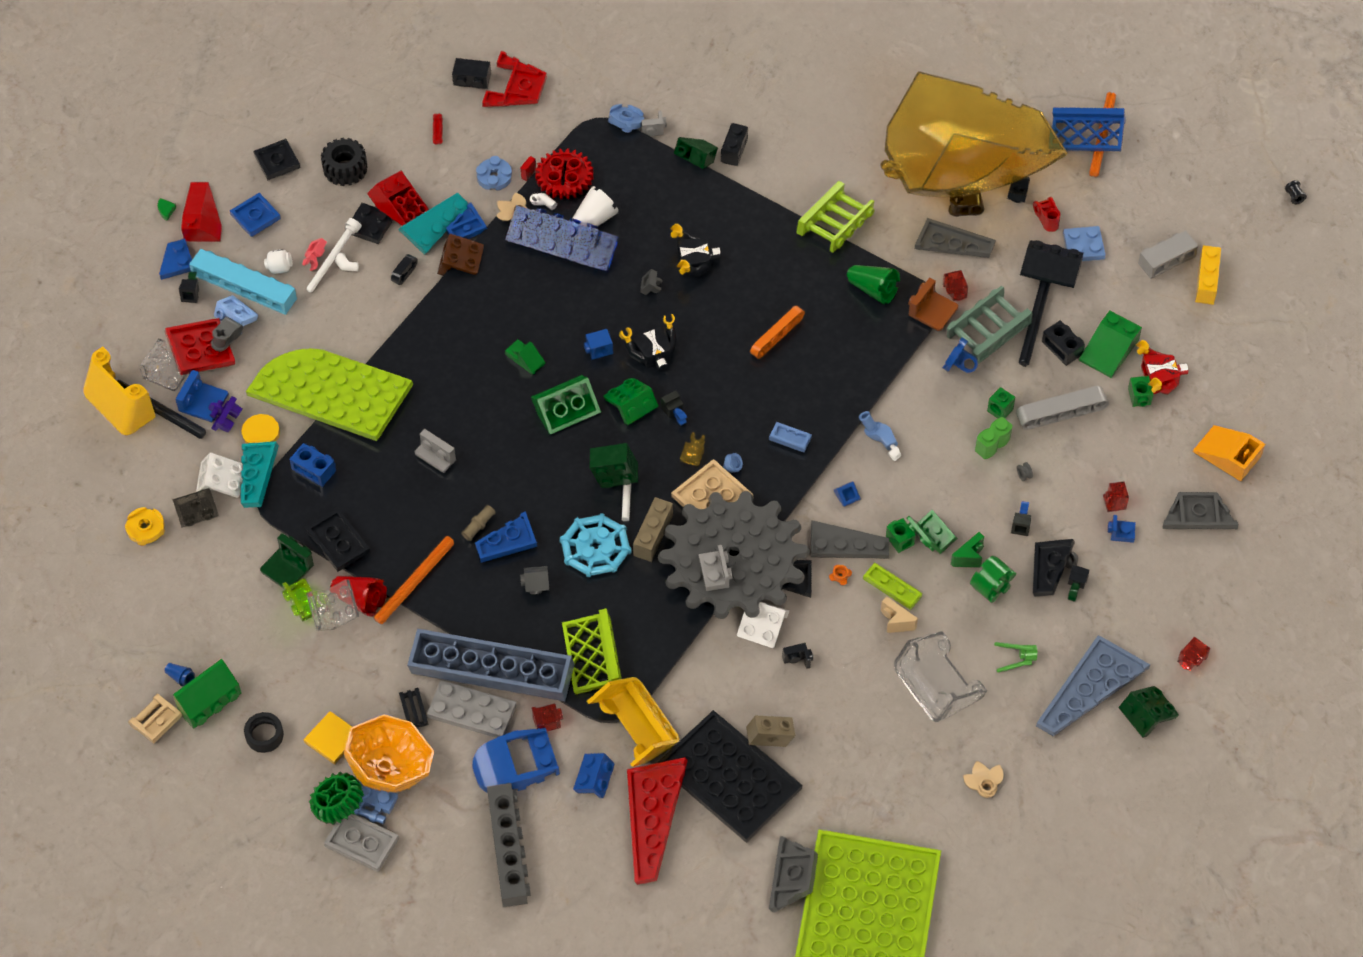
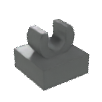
(650, 282)

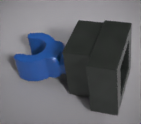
(673, 406)
(1022, 521)

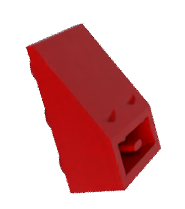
(397, 198)

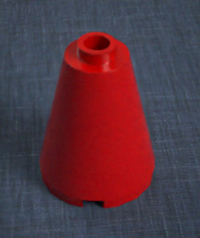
(367, 591)

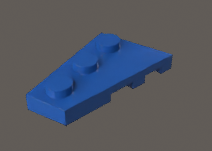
(512, 538)

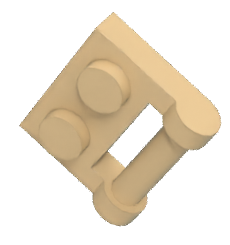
(159, 722)

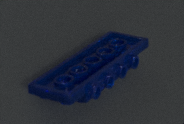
(562, 237)

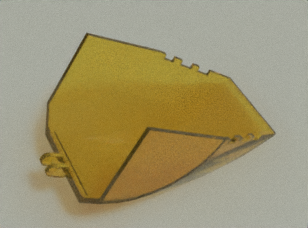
(963, 141)

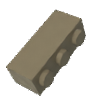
(652, 529)

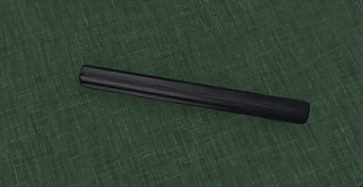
(1033, 328)
(174, 417)

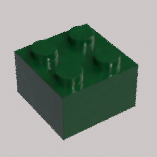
(613, 465)

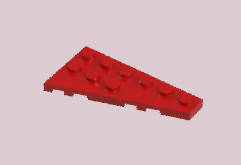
(652, 805)

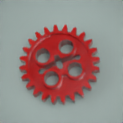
(551, 170)

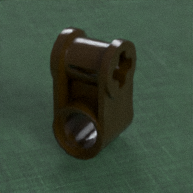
(967, 205)

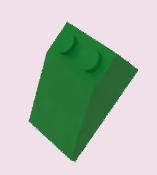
(1111, 344)

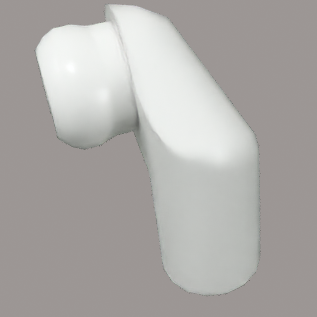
(543, 199)
(344, 264)

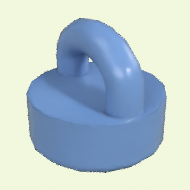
(733, 463)

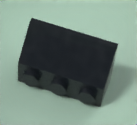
(1052, 263)

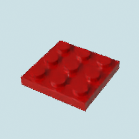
(193, 348)

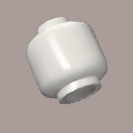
(278, 261)

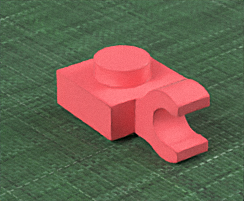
(314, 250)

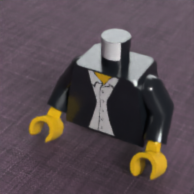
(693, 253)
(652, 346)

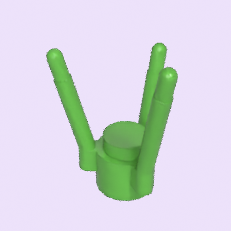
(1026, 652)

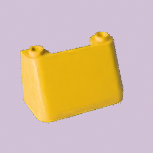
(124, 408)

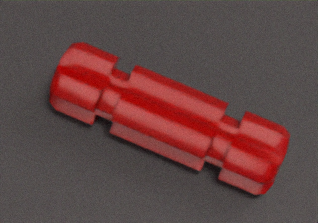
(437, 128)

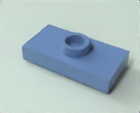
(790, 437)

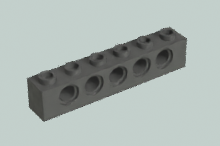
(510, 893)

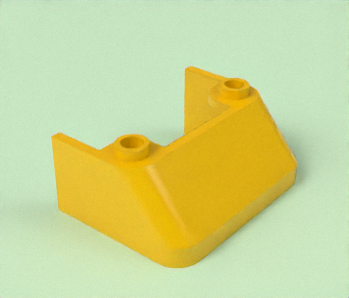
(639, 716)

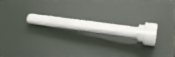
(352, 227)

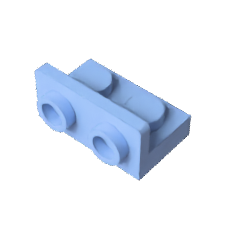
(235, 310)

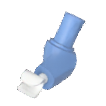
(880, 433)

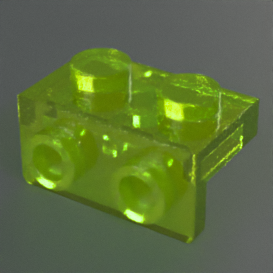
(297, 596)

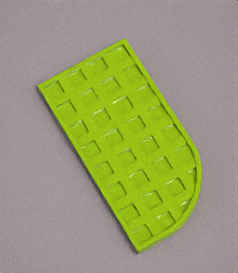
(332, 390)

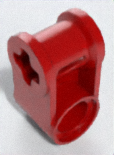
(1047, 214)

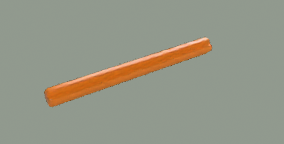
(1098, 155)
(416, 577)

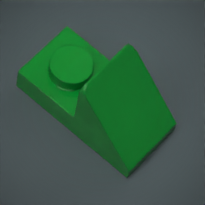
(525, 356)
(968, 553)

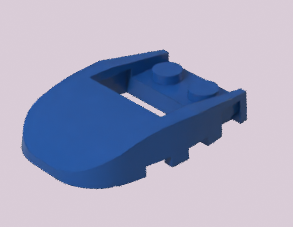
(495, 766)

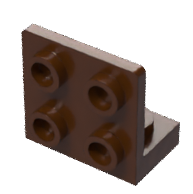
(461, 255)

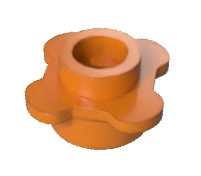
(840, 569)

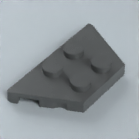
(1199, 511)
(793, 874)

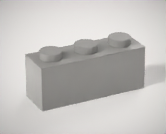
(1168, 254)

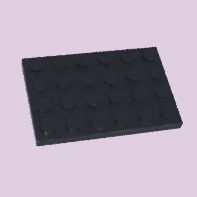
(732, 777)

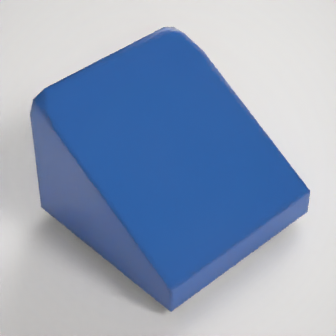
(847, 493)

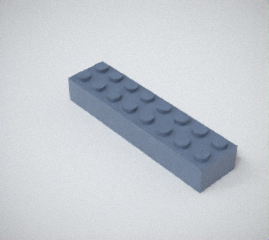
(491, 664)

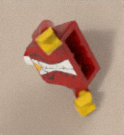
(1161, 369)

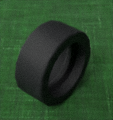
(268, 745)

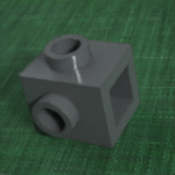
(535, 579)

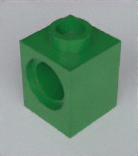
(1137, 385)
(1001, 403)
(900, 542)

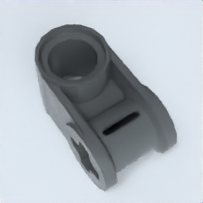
(225, 334)

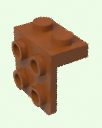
(931, 307)

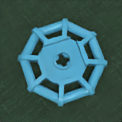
(595, 535)

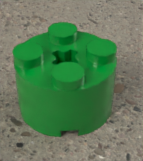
(992, 578)

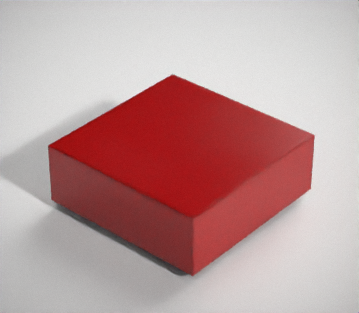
(528, 168)

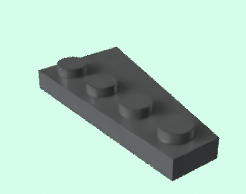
(949, 239)
(841, 542)

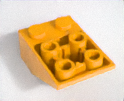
(1230, 450)

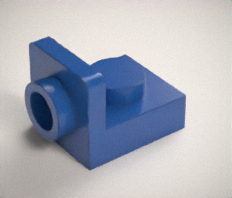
(1121, 530)

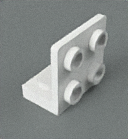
(220, 475)
(765, 627)

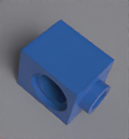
(598, 344)

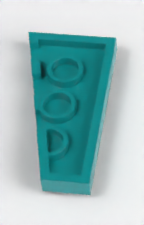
(432, 224)
(256, 472)

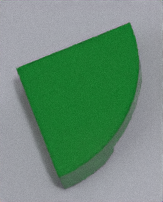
(166, 208)

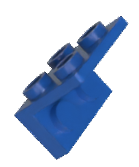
(196, 397)

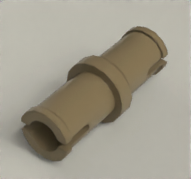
(478, 522)

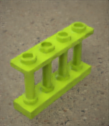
(827, 203)

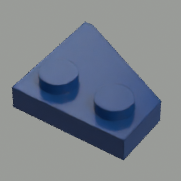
(467, 224)
(175, 259)

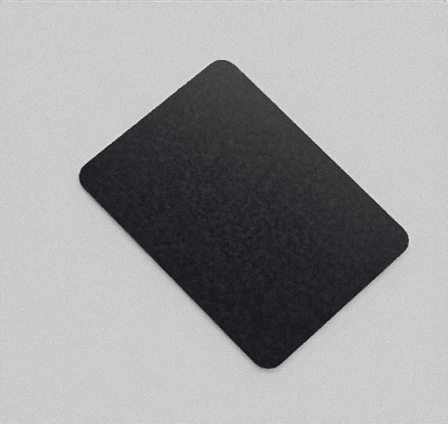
(505, 458)

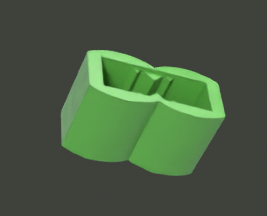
(993, 438)

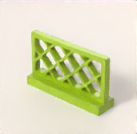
(607, 643)

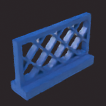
(1089, 117)

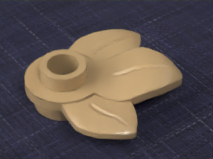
(508, 207)
(983, 777)

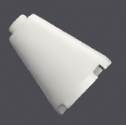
(595, 208)

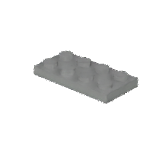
(471, 709)

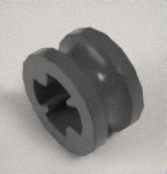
(1024, 471)

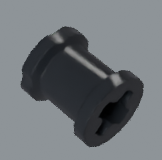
(1295, 192)

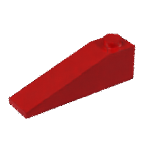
(200, 215)

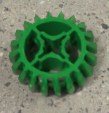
(334, 795)

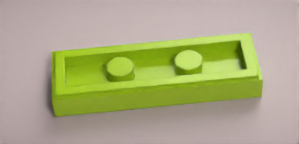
(892, 586)

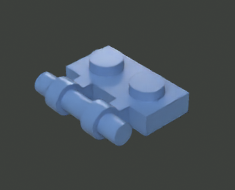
(380, 801)

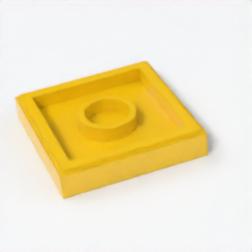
(329, 737)

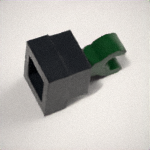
(189, 288)
(1078, 579)

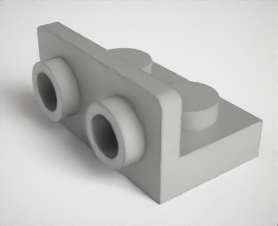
(435, 451)
(715, 570)

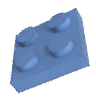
(1085, 240)

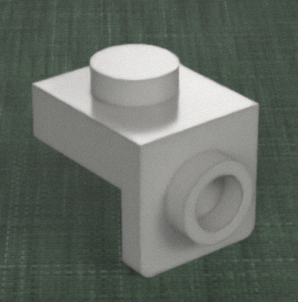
(654, 126)

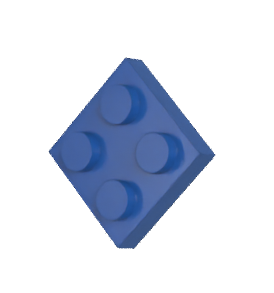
(255, 214)

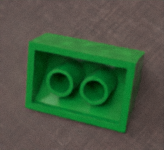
(566, 404)
(207, 694)

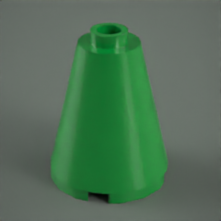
(875, 281)

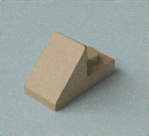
(900, 618)

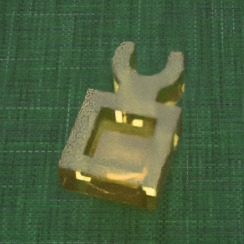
(693, 451)

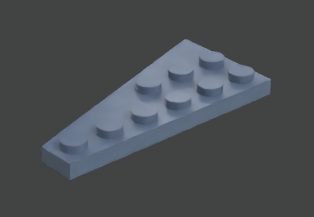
(1095, 678)

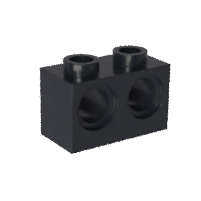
(1060, 340)

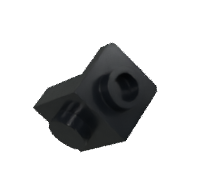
(1019, 190)

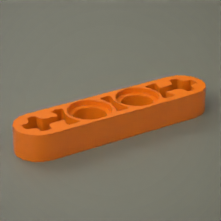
(777, 332)

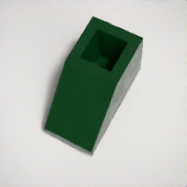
(696, 151)

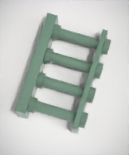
(993, 340)

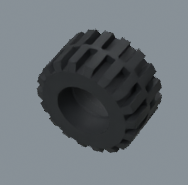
(344, 151)

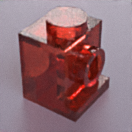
(955, 285)
(1116, 497)
(1193, 654)
(547, 717)

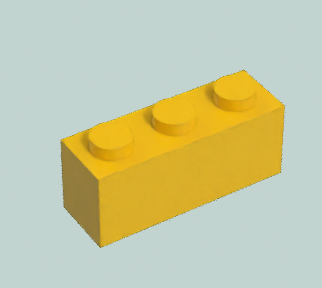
(1208, 275)

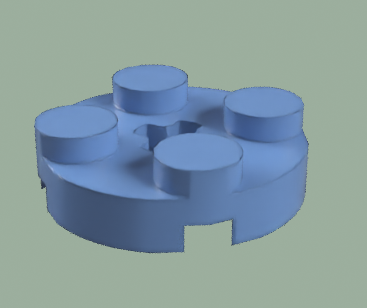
(625, 117)
(490, 166)

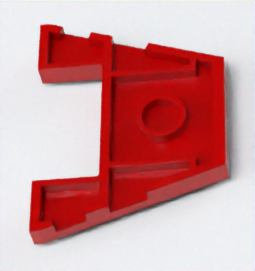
(523, 86)

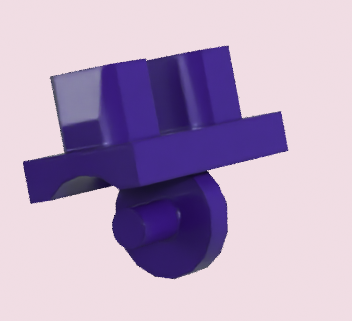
(222, 421)

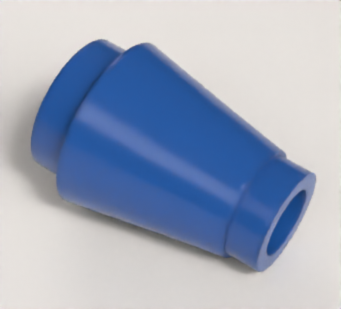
(180, 674)

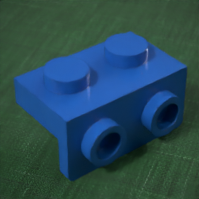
(594, 774)

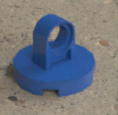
(959, 356)

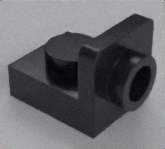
(796, 653)

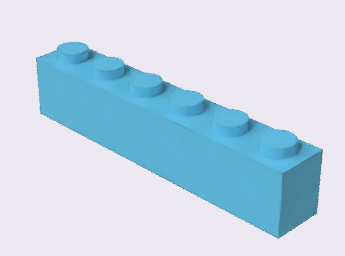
(243, 281)

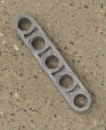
(1062, 407)

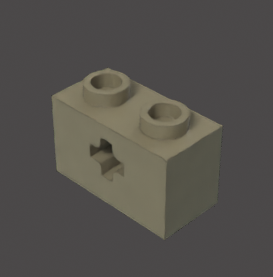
(770, 731)

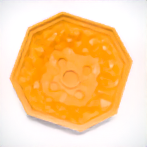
(388, 754)

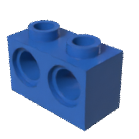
(310, 467)

